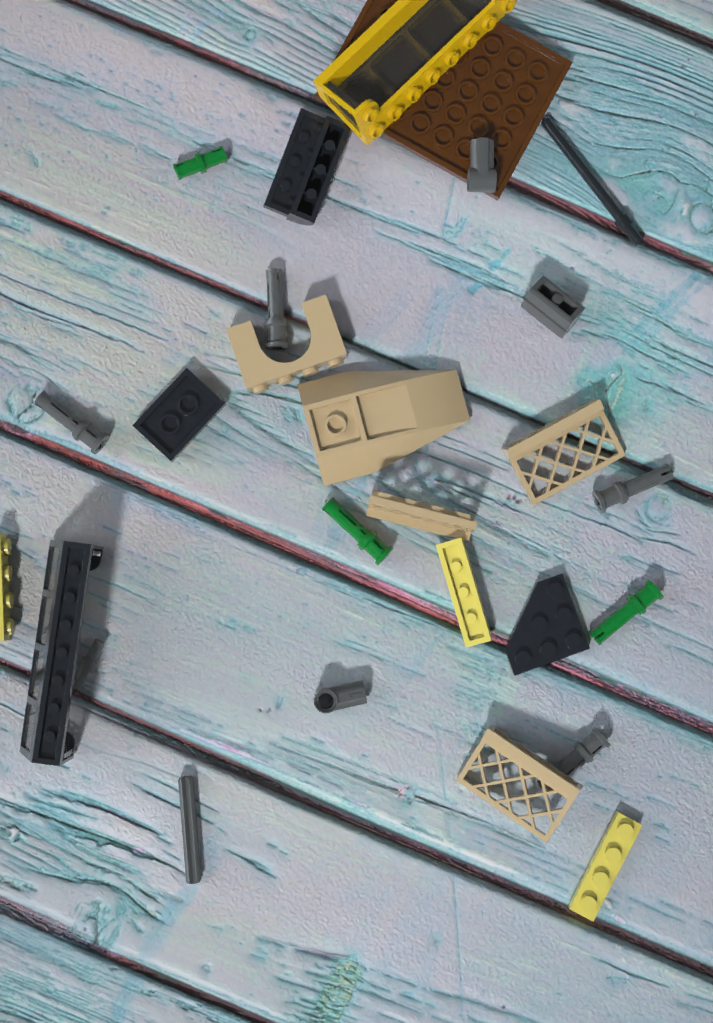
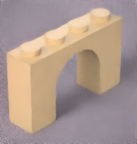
(324, 349)

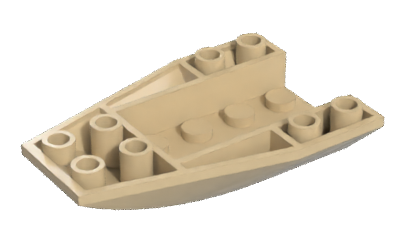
(378, 417)

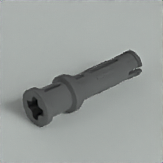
(275, 323)
(80, 429)
(620, 492)
(582, 753)

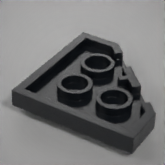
(546, 628)

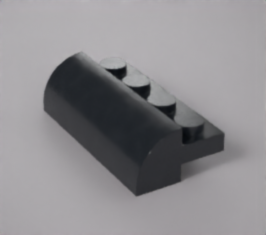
(306, 167)

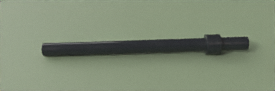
(623, 222)

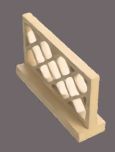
(559, 428)
(420, 516)
(532, 764)

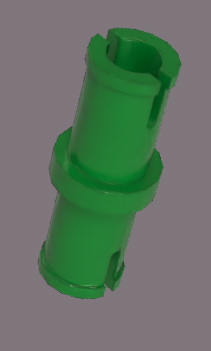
(200, 162)

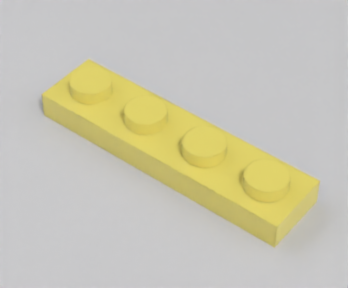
(464, 592)
(6, 598)
(604, 866)

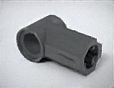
(481, 174)
(343, 696)

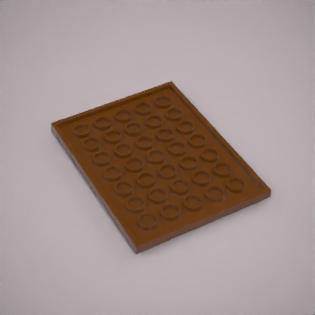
(490, 93)

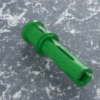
(366, 539)
(635, 605)

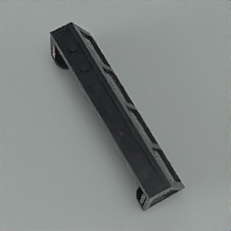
(56, 652)

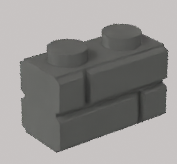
(552, 307)

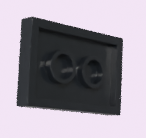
(179, 415)

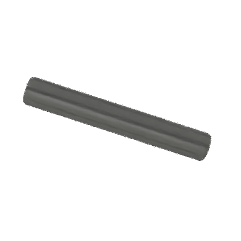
(189, 829)

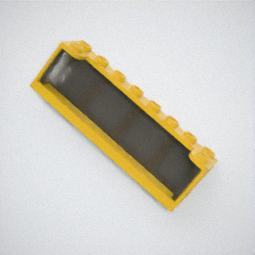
(402, 59)

